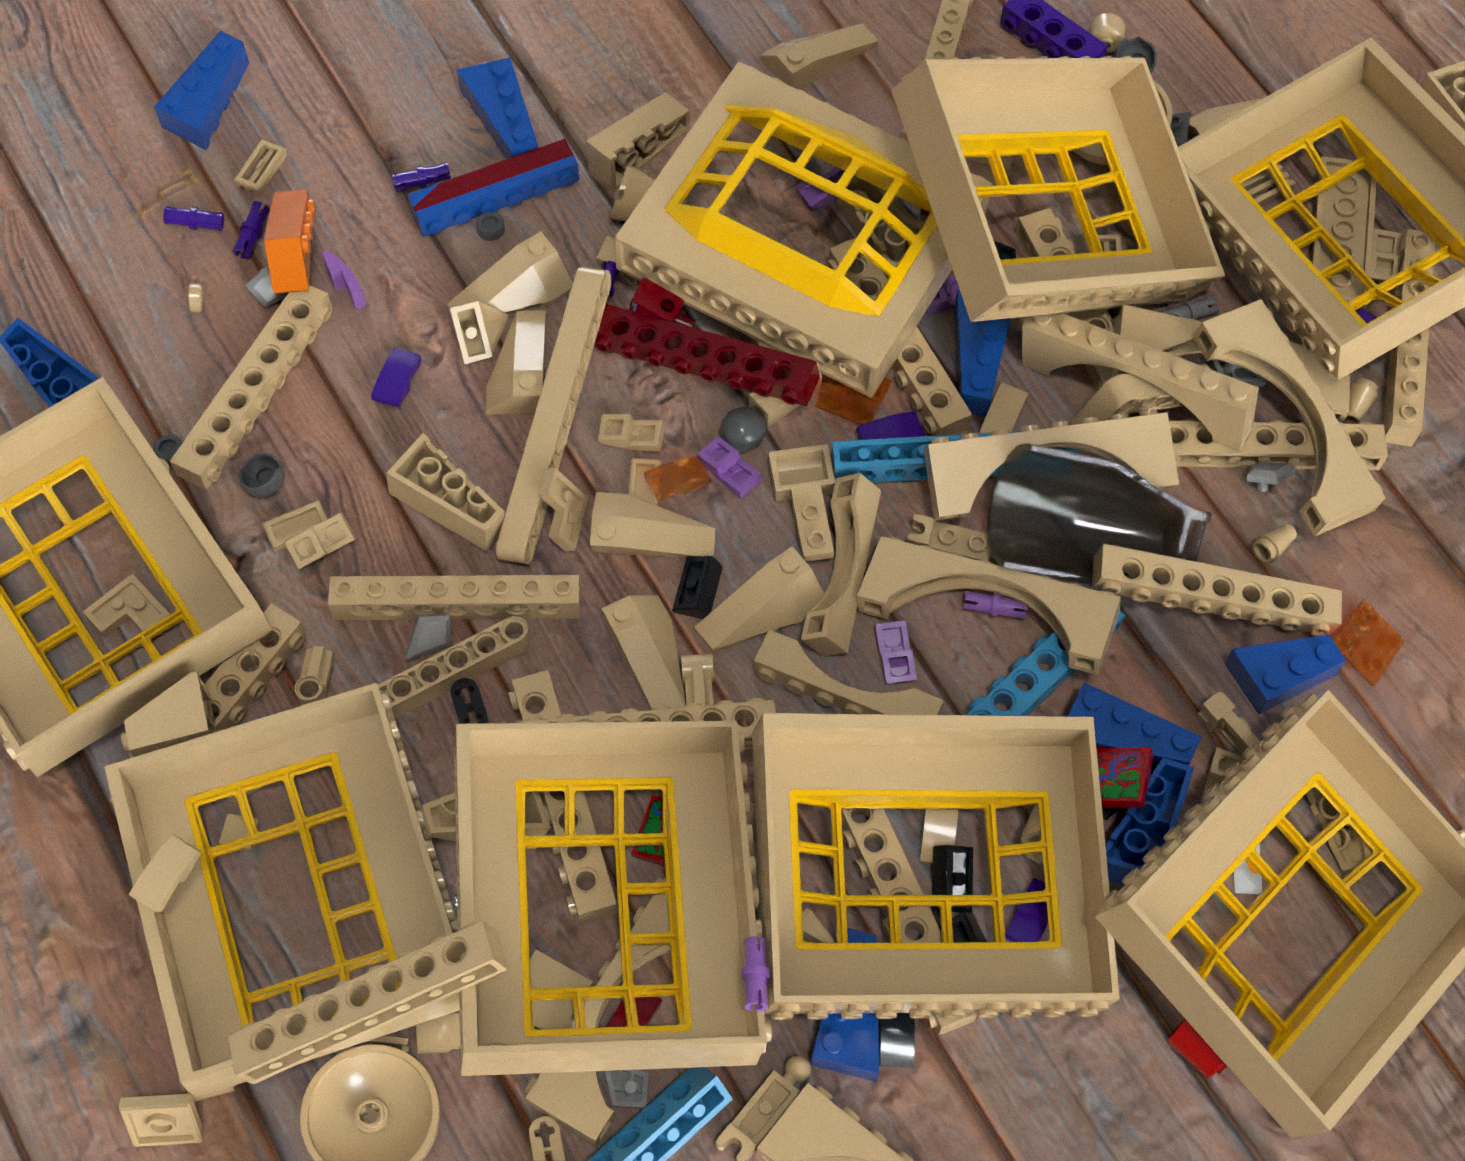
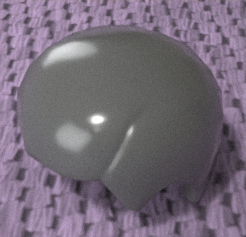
(1138, 48)
(743, 429)
(262, 475)

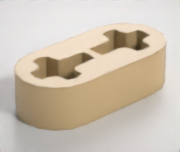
(537, 1145)

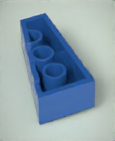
(203, 91)
(499, 104)
(977, 357)
(44, 364)
(1128, 726)
(1145, 827)
(849, 1044)

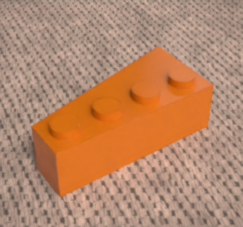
(289, 240)

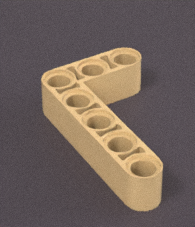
(1126, 395)

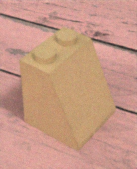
(170, 718)

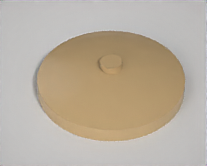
(370, 1107)

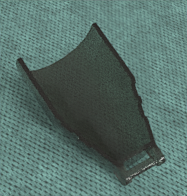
(1061, 506)

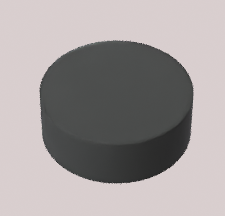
(490, 226)
(166, 447)

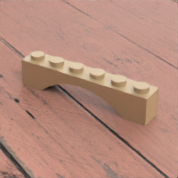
(832, 619)
(785, 663)

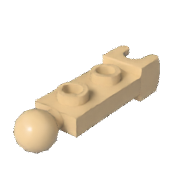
(949, 538)
(1219, 715)
(764, 1108)

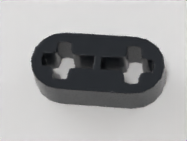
(476, 701)

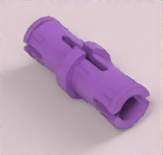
(994, 604)
(755, 974)

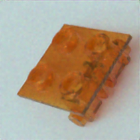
(850, 403)
(1368, 642)

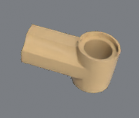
(314, 675)
(698, 678)

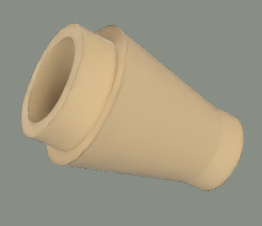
(1362, 396)
(1272, 544)

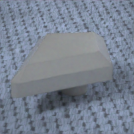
(262, 288)
(1237, 372)
(1268, 474)
(429, 634)
(628, 1088)

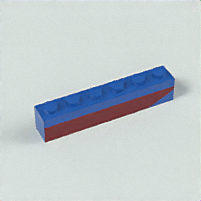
(493, 187)

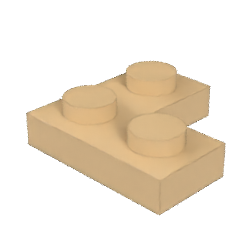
(568, 506)
(125, 601)

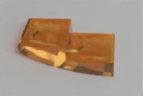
(678, 475)

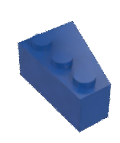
(1283, 669)

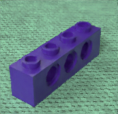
(1049, 30)

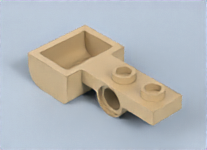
(804, 478)

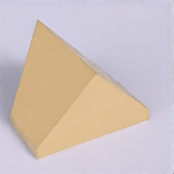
(477, 329)

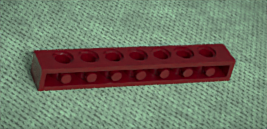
(718, 350)

